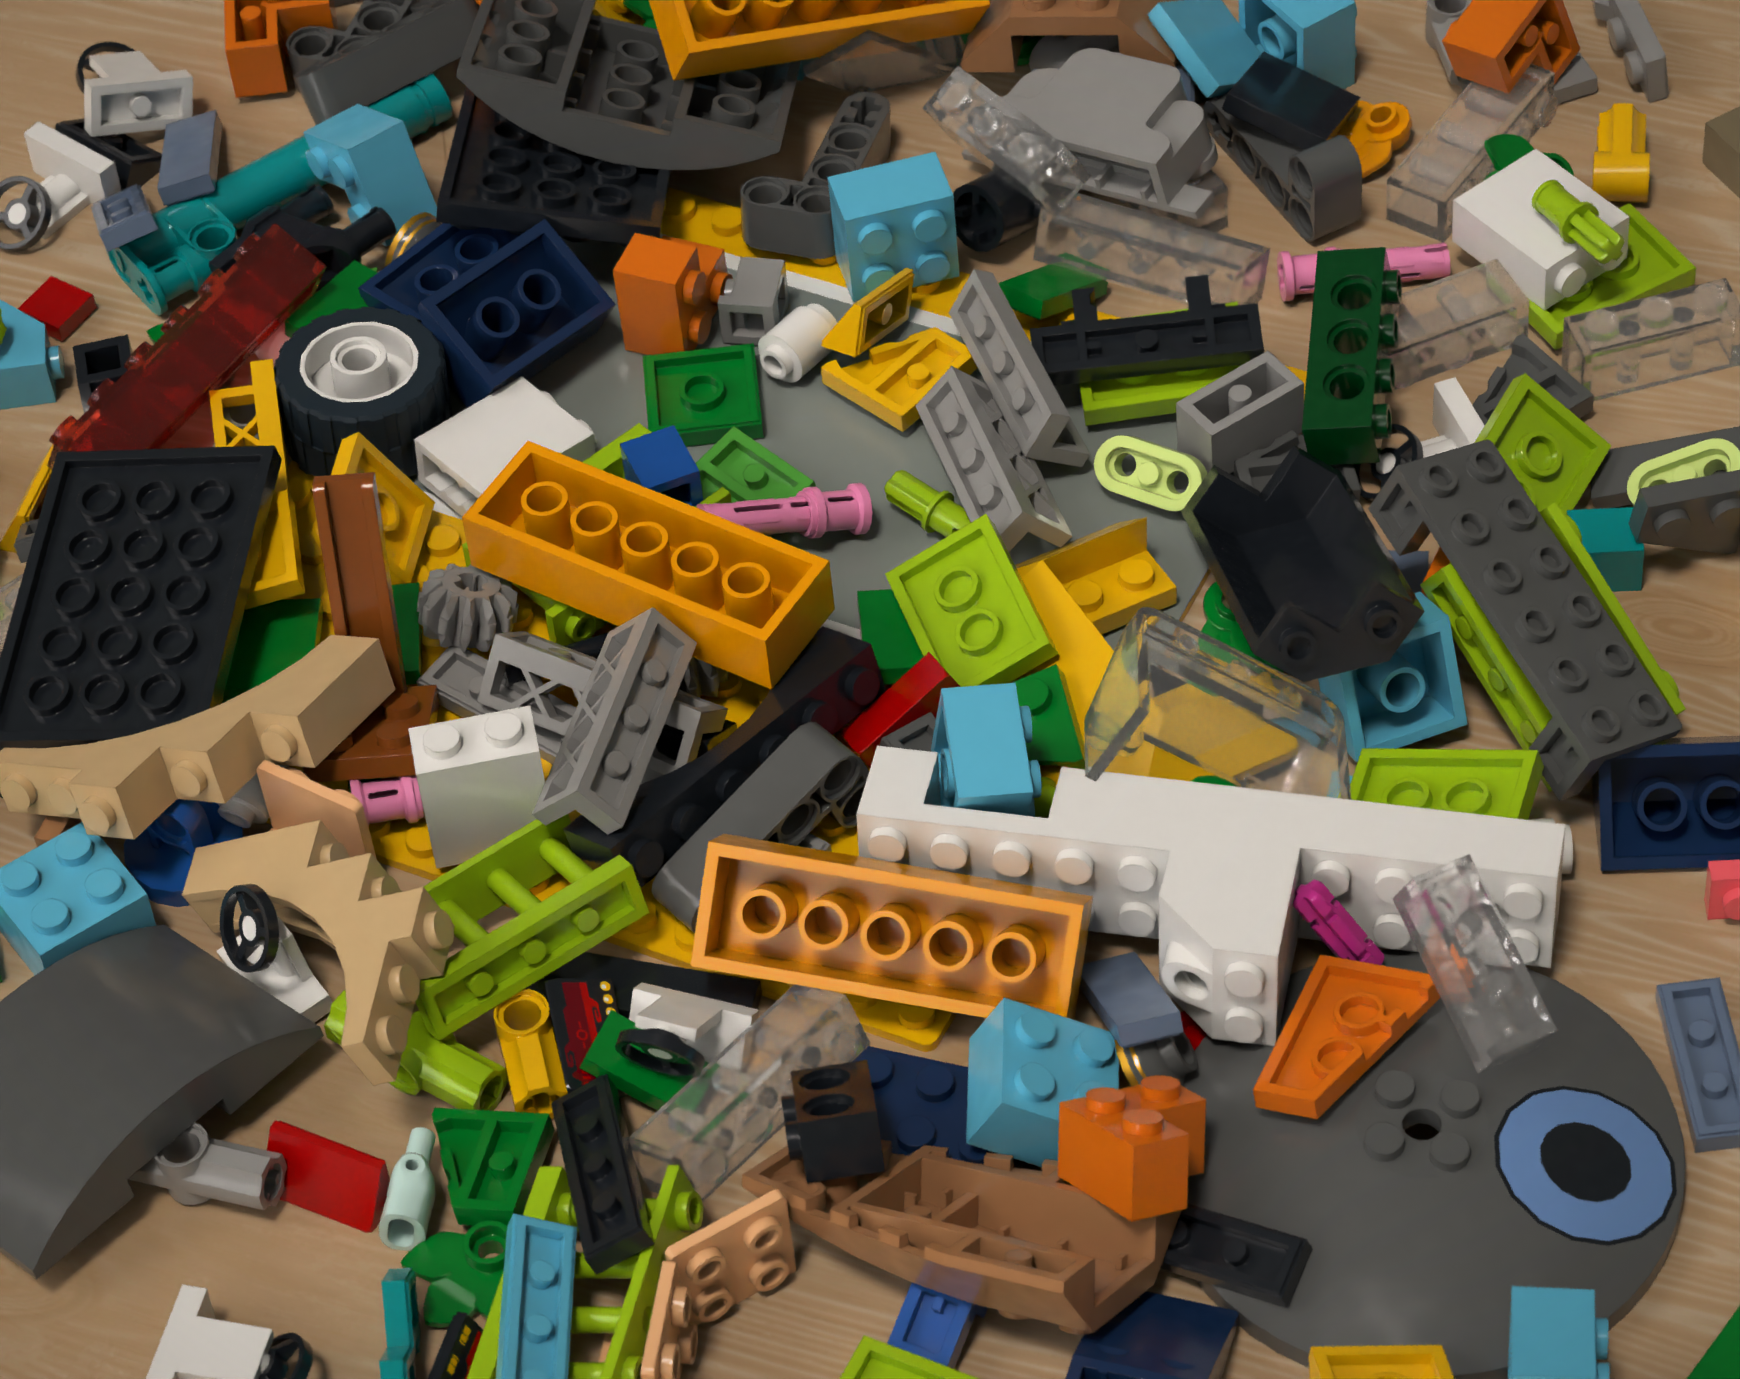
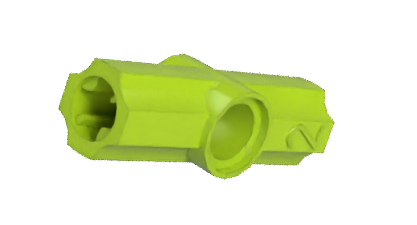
(436, 1066)

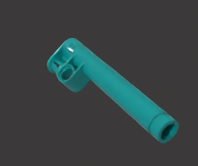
(201, 228)

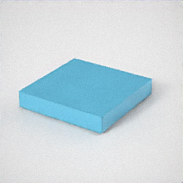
(1206, 42)

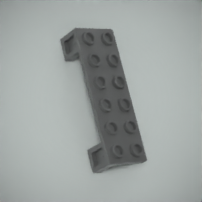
(1535, 602)

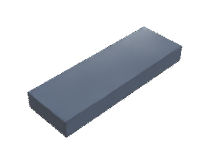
(190, 158)
(123, 217)
(1130, 1000)
(1703, 1060)

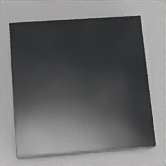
(1290, 102)

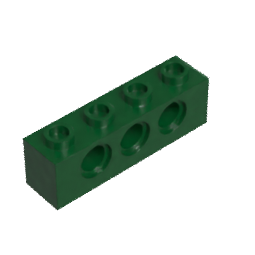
(1349, 356)

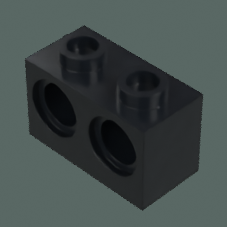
(833, 1121)

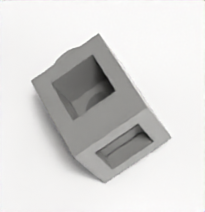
(753, 300)

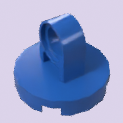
(166, 848)

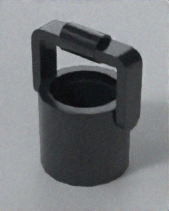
(992, 212)

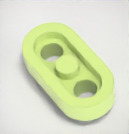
(1683, 464)
(1154, 472)

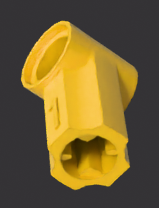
(1621, 161)
(530, 1052)

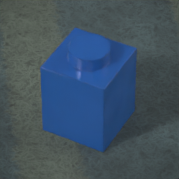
(663, 465)

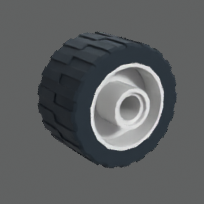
(362, 375)

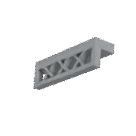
(1015, 373)
(987, 461)
(572, 668)
(617, 722)

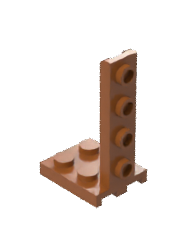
(365, 607)

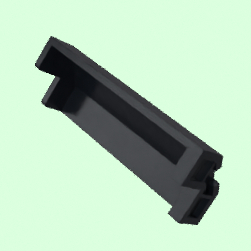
(1303, 568)

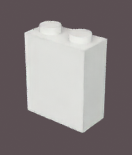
(1501, 224)
(475, 445)
(476, 780)

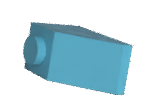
(27, 361)

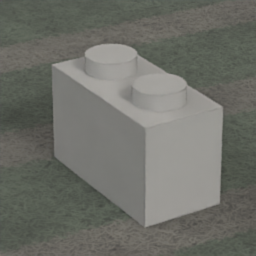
(1240, 412)

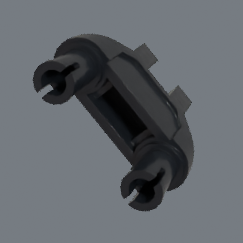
(330, 245)

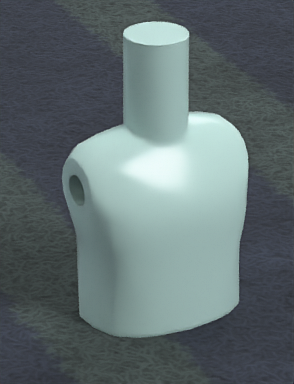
(410, 1194)

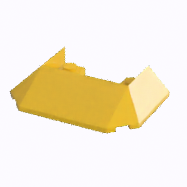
(1086, 593)

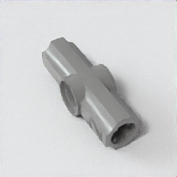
(208, 1168)

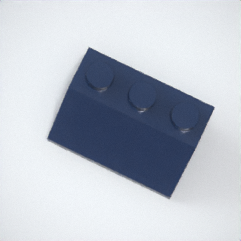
(430, 266)
(514, 313)
(1669, 805)

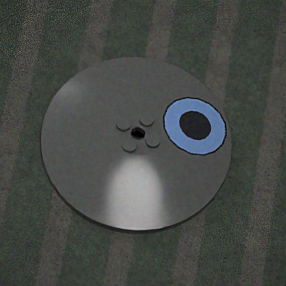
(1537, 1179)

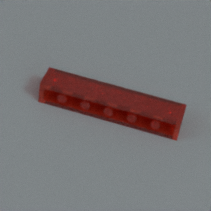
(197, 350)

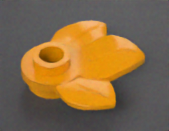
(1377, 132)

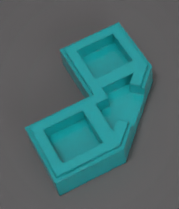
(401, 1324)

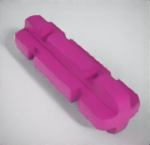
(1334, 924)

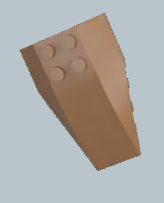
(1000, 32)
(981, 1232)

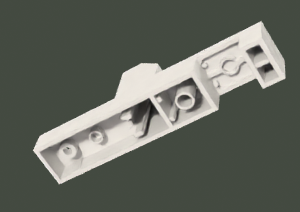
(1216, 869)

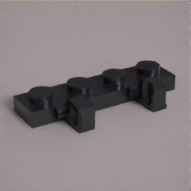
(1149, 344)

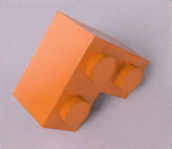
(258, 37)
(1502, 38)
(668, 293)
(1134, 1145)

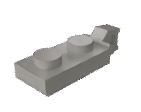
(1642, 54)

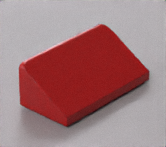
(901, 704)
(330, 1177)

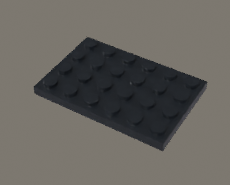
(516, 179)
(133, 591)

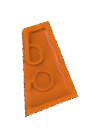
(1338, 1031)

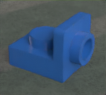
(934, 1325)

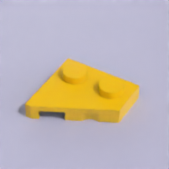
(899, 374)

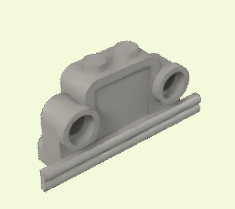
(1125, 126)

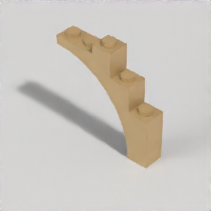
(207, 757)
(352, 904)

